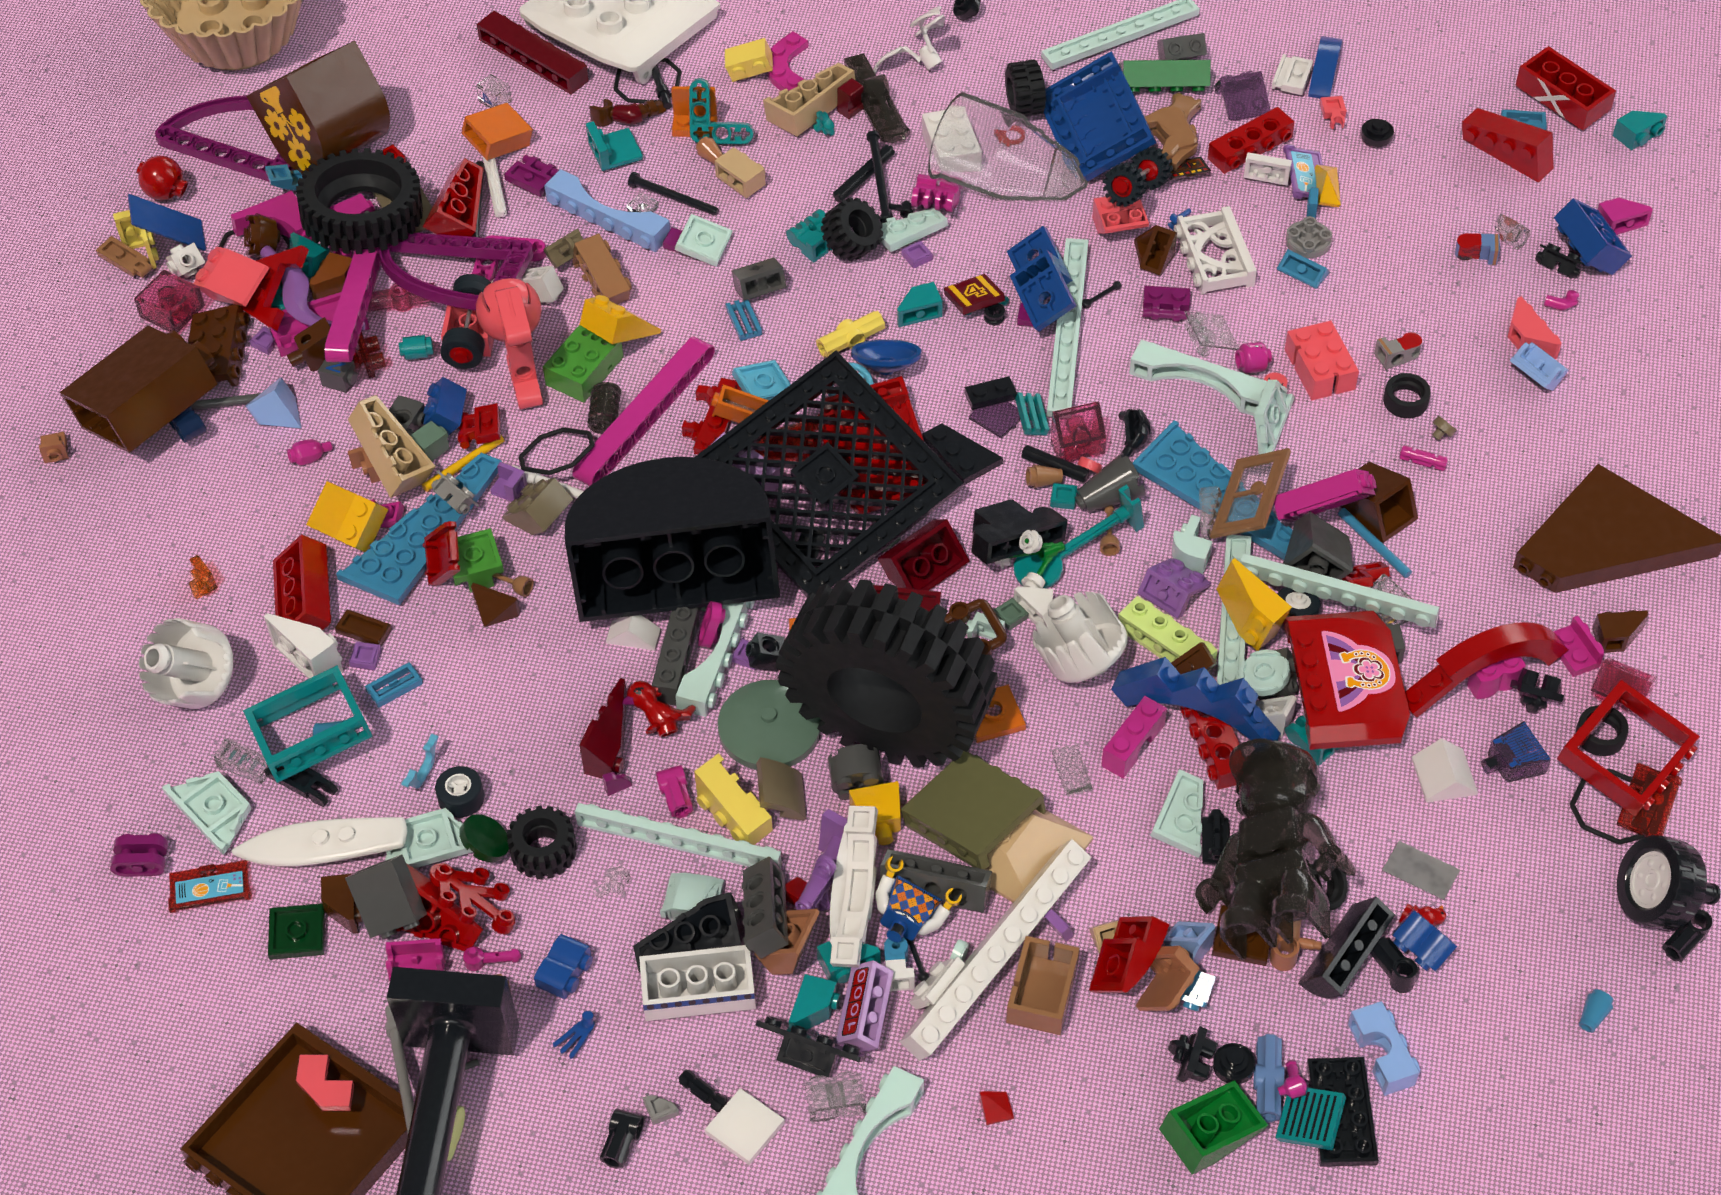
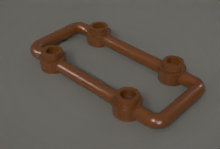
(962, 611)

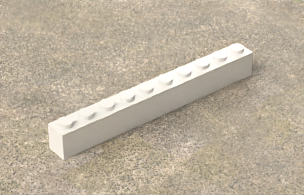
(995, 950)

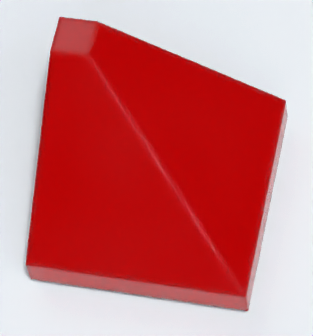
(995, 1106)

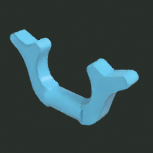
(416, 779)

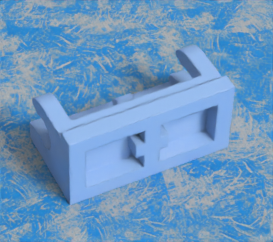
(1539, 365)

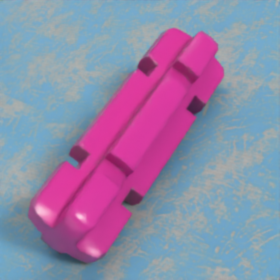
(1423, 458)

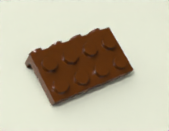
(224, 335)

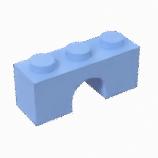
(1377, 1027)

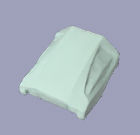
(686, 891)

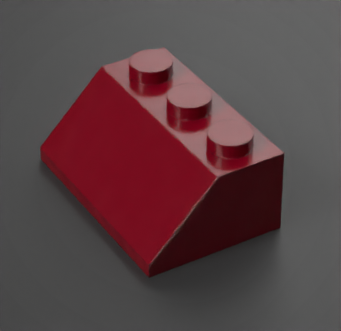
(924, 557)

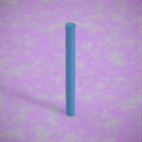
(1375, 543)

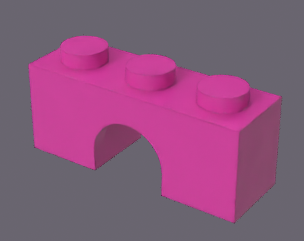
(1141, 725)

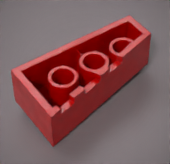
(1511, 142)

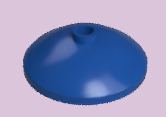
(886, 355)

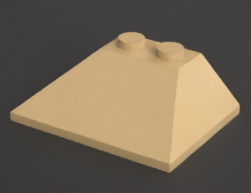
(1028, 849)

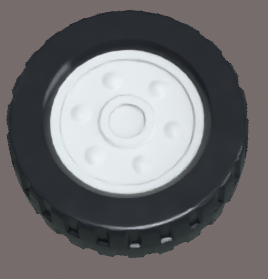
(1663, 882)

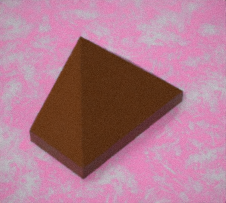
(494, 605)

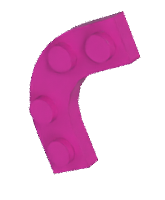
(782, 53)

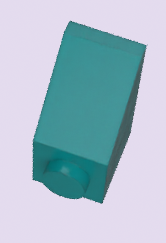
(920, 305)
(814, 1002)

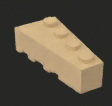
(797, 108)
(389, 447)

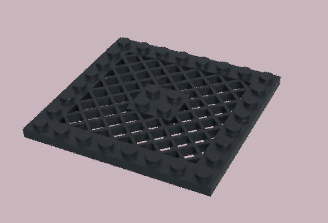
(828, 475)

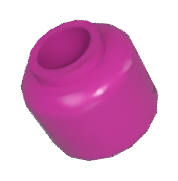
(1253, 357)

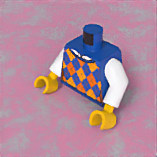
(908, 908)

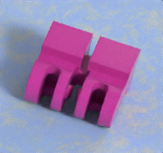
(927, 193)

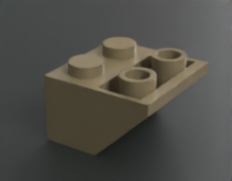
(538, 506)

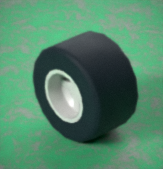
(460, 791)

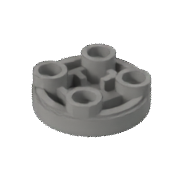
(1308, 238)

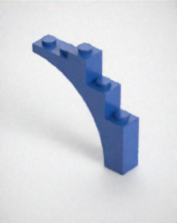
(1199, 691)

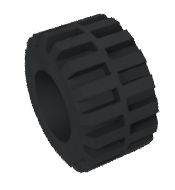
(1025, 87)
(862, 220)
(536, 825)

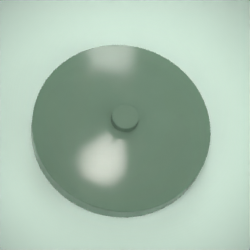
(764, 724)

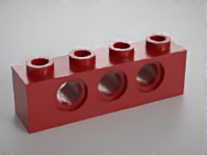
(1253, 137)
(1213, 748)

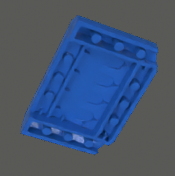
(1097, 116)

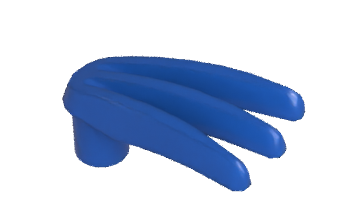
(581, 1029)

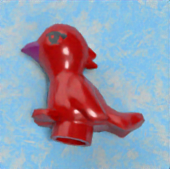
(659, 715)

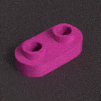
(709, 627)

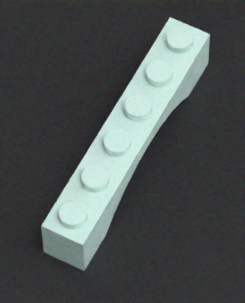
(1158, 363)
(700, 684)
(895, 1101)

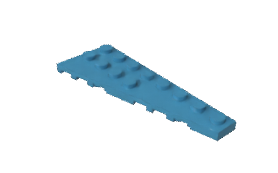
(1185, 467)
(399, 559)

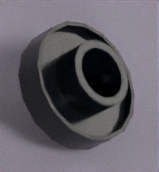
(966, 8)
(1377, 132)
(1233, 1063)

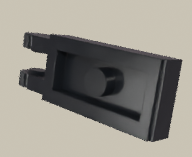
(305, 783)

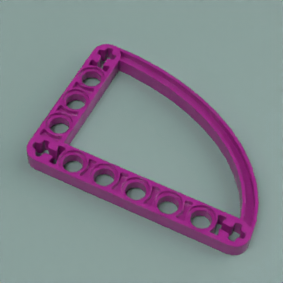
(170, 135)
(515, 253)

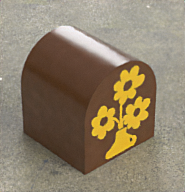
(323, 108)

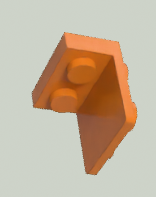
(681, 110)

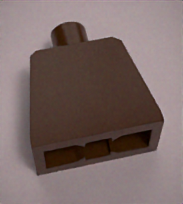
(311, 345)

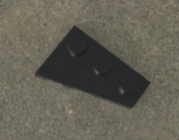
(961, 455)

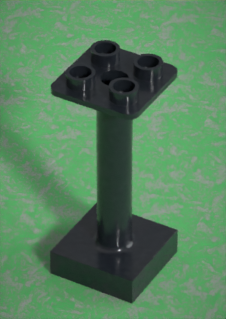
(448, 1018)

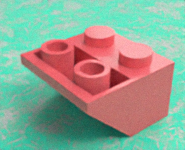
(1114, 218)

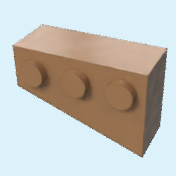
(601, 269)

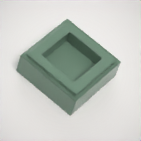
(1011, 613)

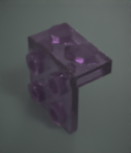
(1243, 95)

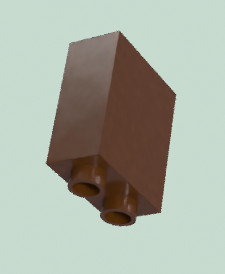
(140, 387)

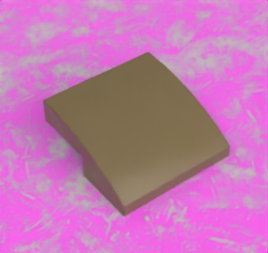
(781, 788)

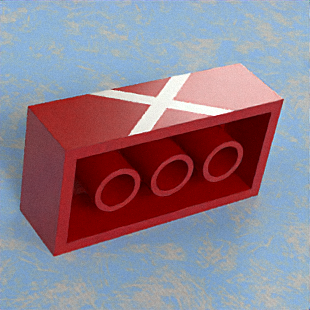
(1565, 88)

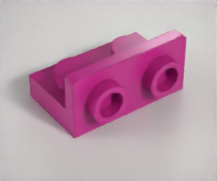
(1583, 652)

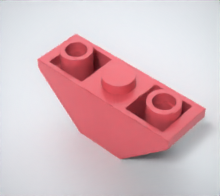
(1529, 327)

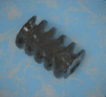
(603, 406)

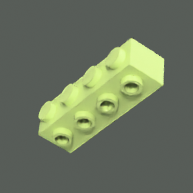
(1159, 631)

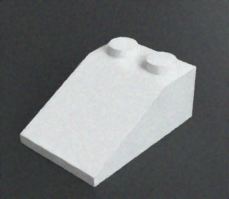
(304, 645)

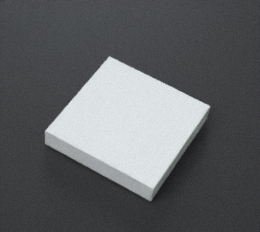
(744, 1126)

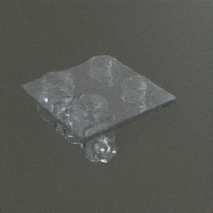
(1209, 332)

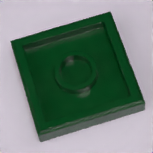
(296, 931)

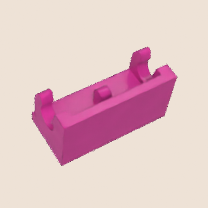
(415, 954)

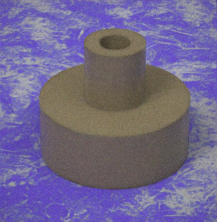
(1443, 427)

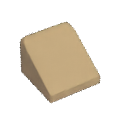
(1102, 932)

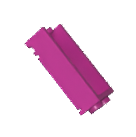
(1324, 495)

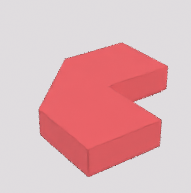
(327, 1094)

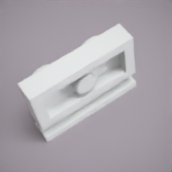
(1292, 74)
(941, 976)

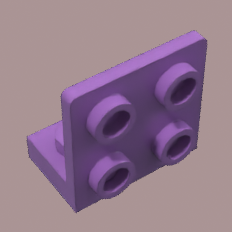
(1171, 586)

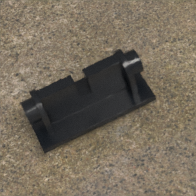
(1552, 255)
(1214, 836)

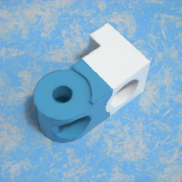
(895, 959)

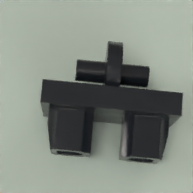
(1527, 684)
(1189, 1053)

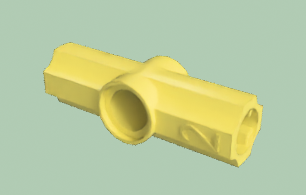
(850, 333)

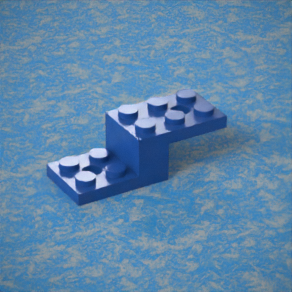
(1041, 278)

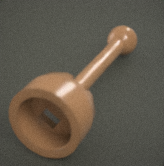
(1109, 543)
(521, 585)

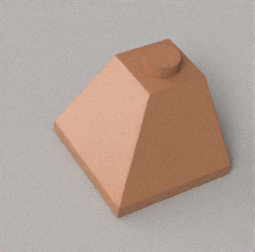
(799, 926)

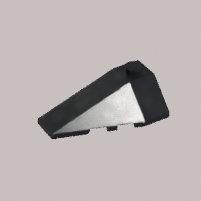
(708, 925)

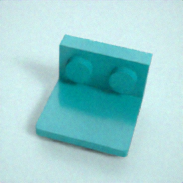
(612, 148)

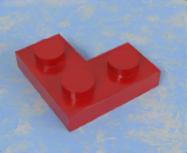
(1367, 573)

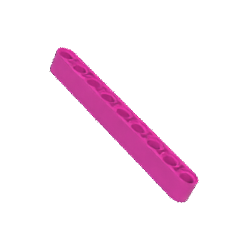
(352, 306)
(644, 411)

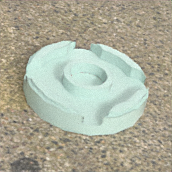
(1265, 671)

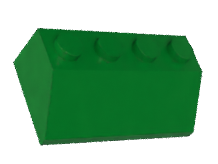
(1167, 73)

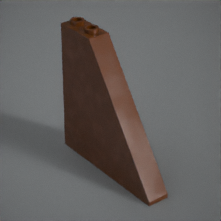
(1611, 533)

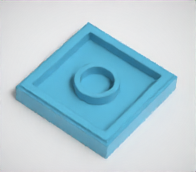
(761, 379)

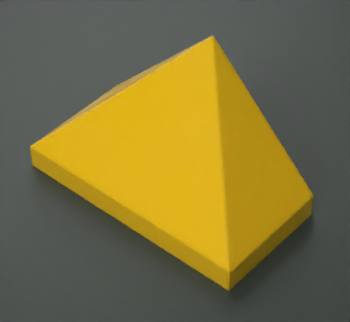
(1328, 186)

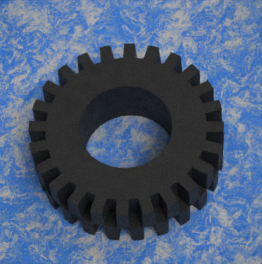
(887, 673)

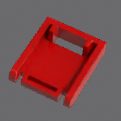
(442, 553)

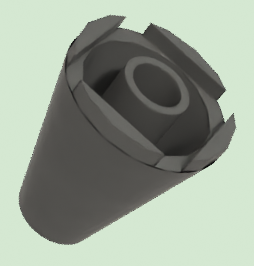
(1103, 487)

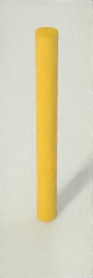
(458, 465)

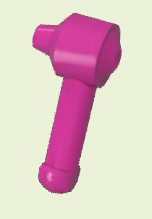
(475, 958)
(1294, 1085)

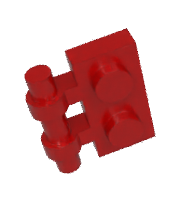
(486, 425)

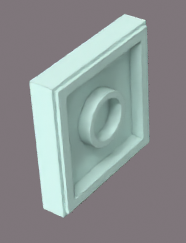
(703, 240)

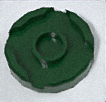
(484, 838)

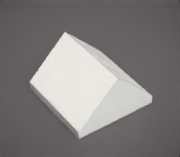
(1443, 772)

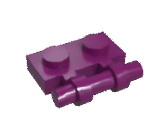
(527, 175)
(1166, 302)

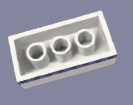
(697, 982)

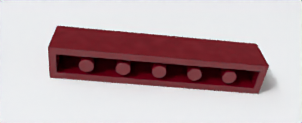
(532, 52)

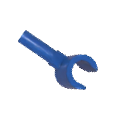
(1173, 217)

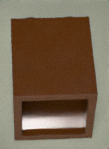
(1390, 508)

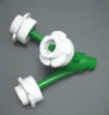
(1032, 544)

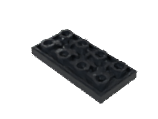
(1355, 1135)

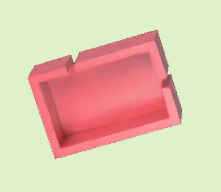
(1319, 357)

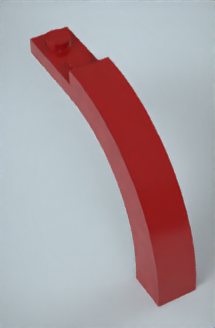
(1480, 651)

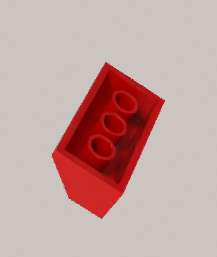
(302, 583)

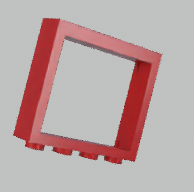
(1605, 780)

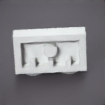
(1267, 169)

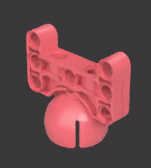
(512, 322)

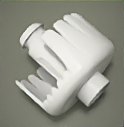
(1079, 638)
(186, 664)

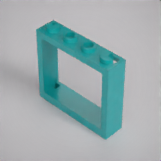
(318, 746)

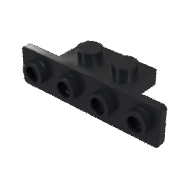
(807, 1051)

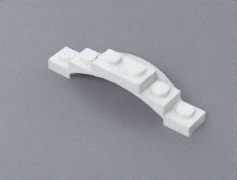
(853, 887)

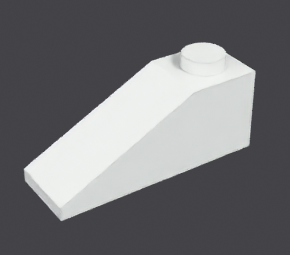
(545, 283)

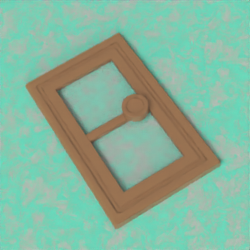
(1250, 493)

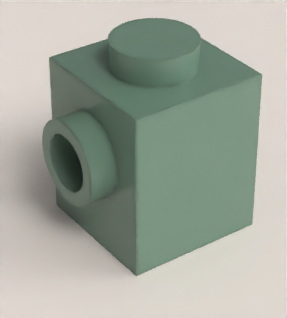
(432, 440)

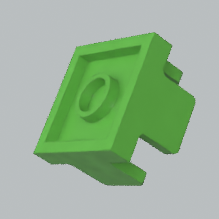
(478, 559)

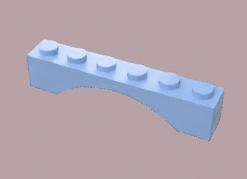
(639, 227)

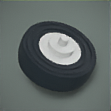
(1301, 603)

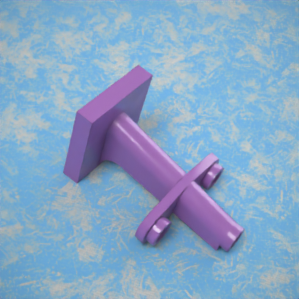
(816, 892)

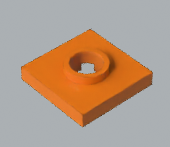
(1005, 723)

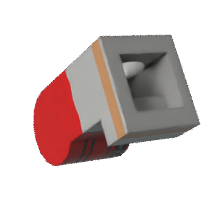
(1399, 350)

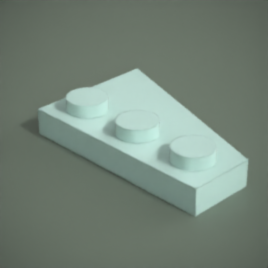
(1180, 816)

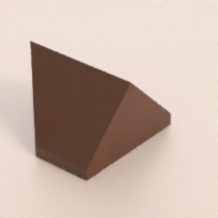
(1155, 249)

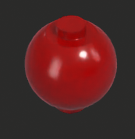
(161, 178)

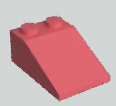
(230, 276)

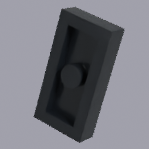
(990, 393)

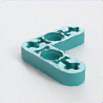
(704, 121)

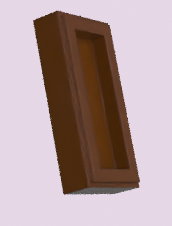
(363, 628)

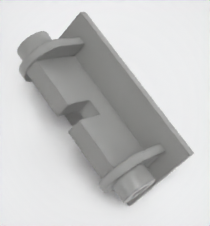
(461, 498)

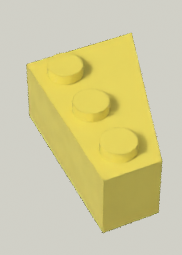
(730, 804)

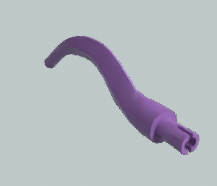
(295, 293)

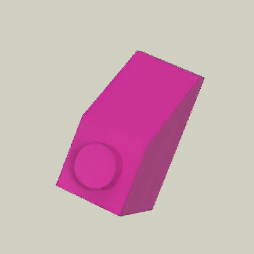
(1625, 214)

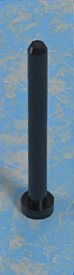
(635, 180)

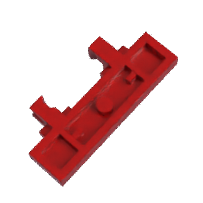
(708, 431)

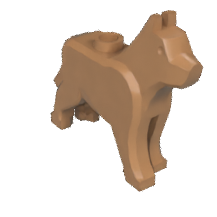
(1173, 128)

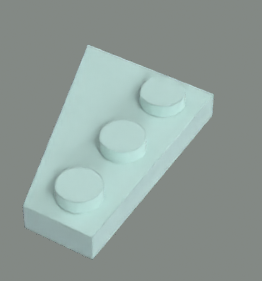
(907, 230)

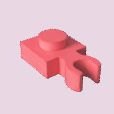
(1333, 109)

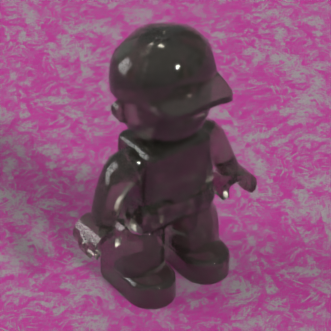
(1274, 849)

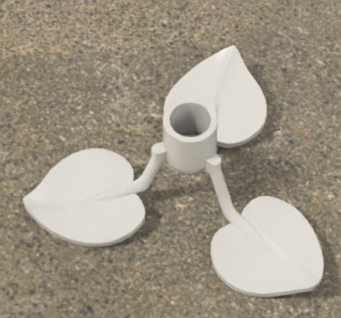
(928, 53)

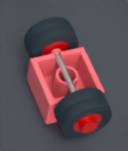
(462, 336)

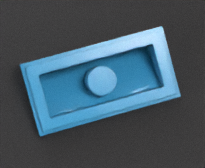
(1303, 269)

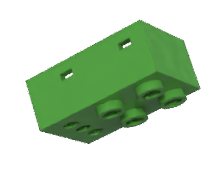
(581, 363)

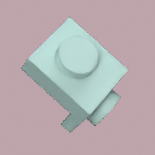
(981, 627)

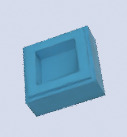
(1312, 202)

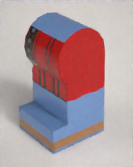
(1478, 247)

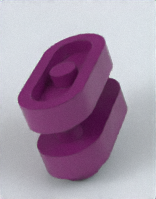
(139, 855)

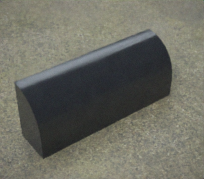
(1347, 948)

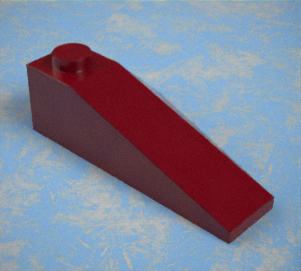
(604, 738)

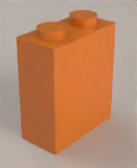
(496, 131)

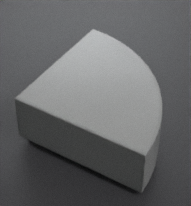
(660, 1109)

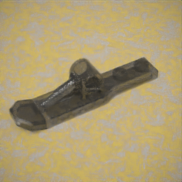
(877, 101)

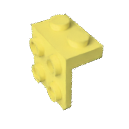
(135, 236)

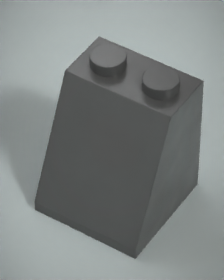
(1319, 548)

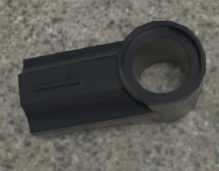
(1688, 937)
(1394, 964)
(623, 1130)

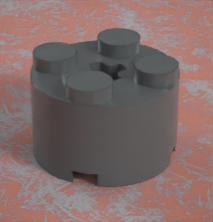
(854, 769)

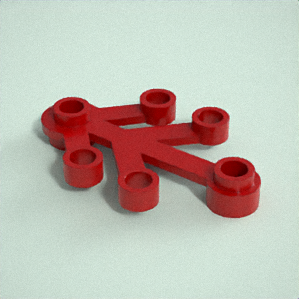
(445, 876)

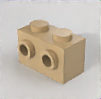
(740, 172)

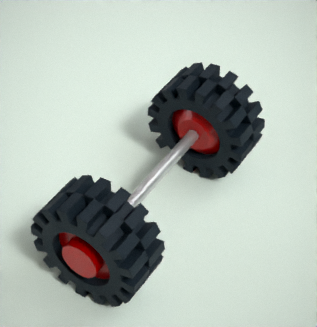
(1130, 180)

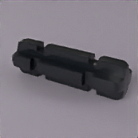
(702, 1090)

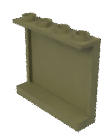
(971, 808)

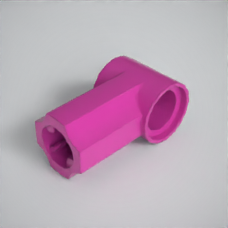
(674, 787)

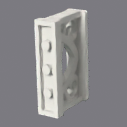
(1223, 223)

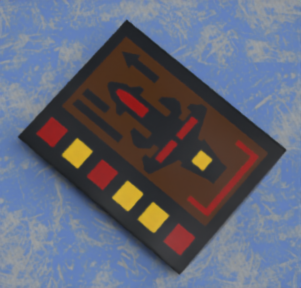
(1190, 168)

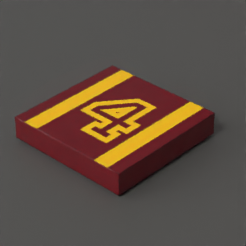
(974, 294)

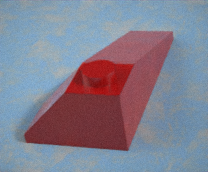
(441, 921)

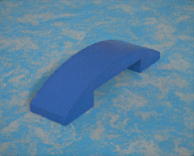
(1325, 67)

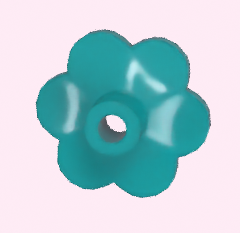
(824, 124)

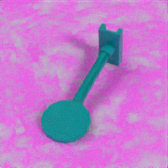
(1129, 511)

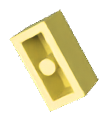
(748, 59)

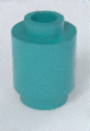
(416, 347)

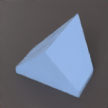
(275, 406)
(1193, 936)

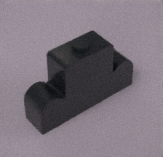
(1001, 525)

